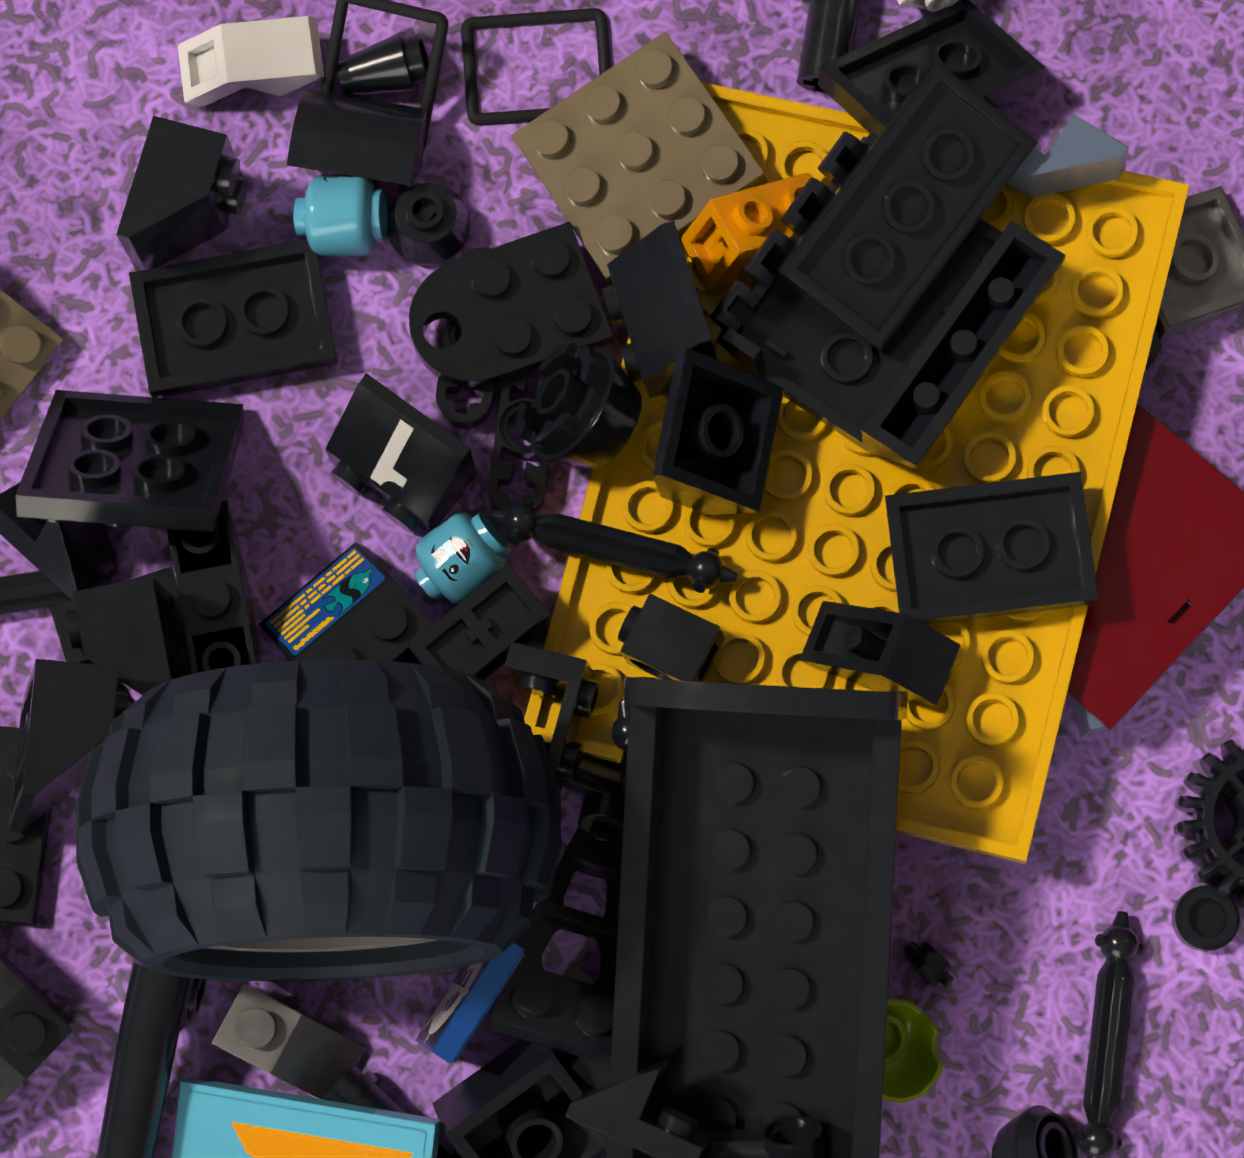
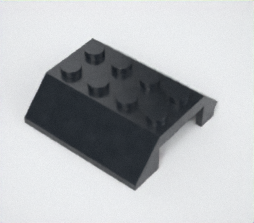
(912, 387)

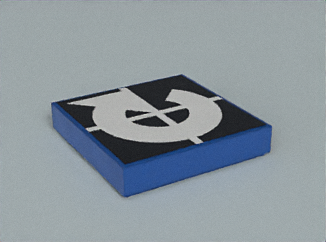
(467, 1004)

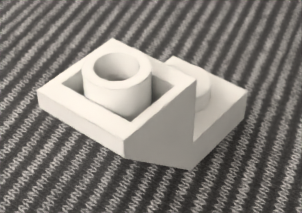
(256, 55)

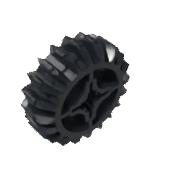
(1218, 857)

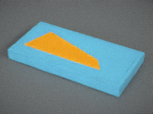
(260, 1123)

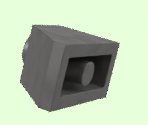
(286, 1042)

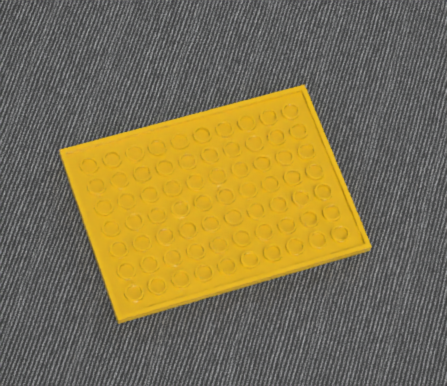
(1044, 407)

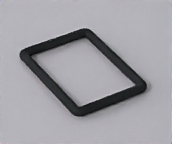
(398, 9)
(522, 19)

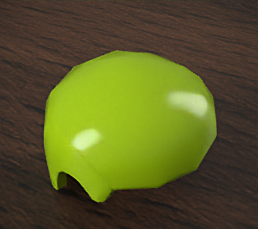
(910, 1052)

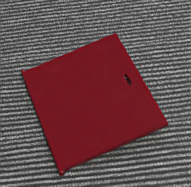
(1166, 544)

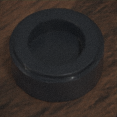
(1204, 919)

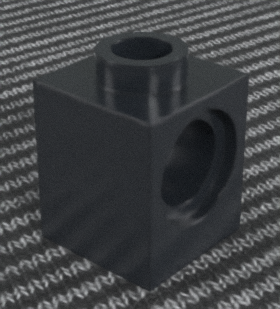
(669, 641)

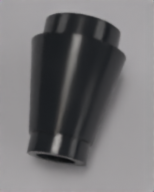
(385, 67)

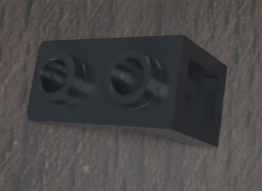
(542, 674)

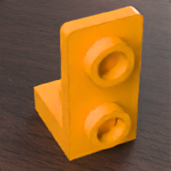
(736, 226)

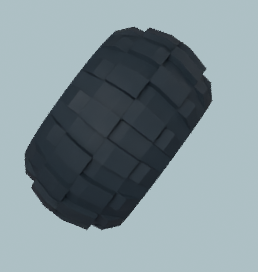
(318, 822)

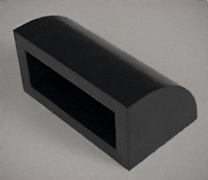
(358, 137)

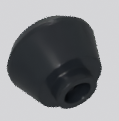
(421, 235)
(1035, 1134)

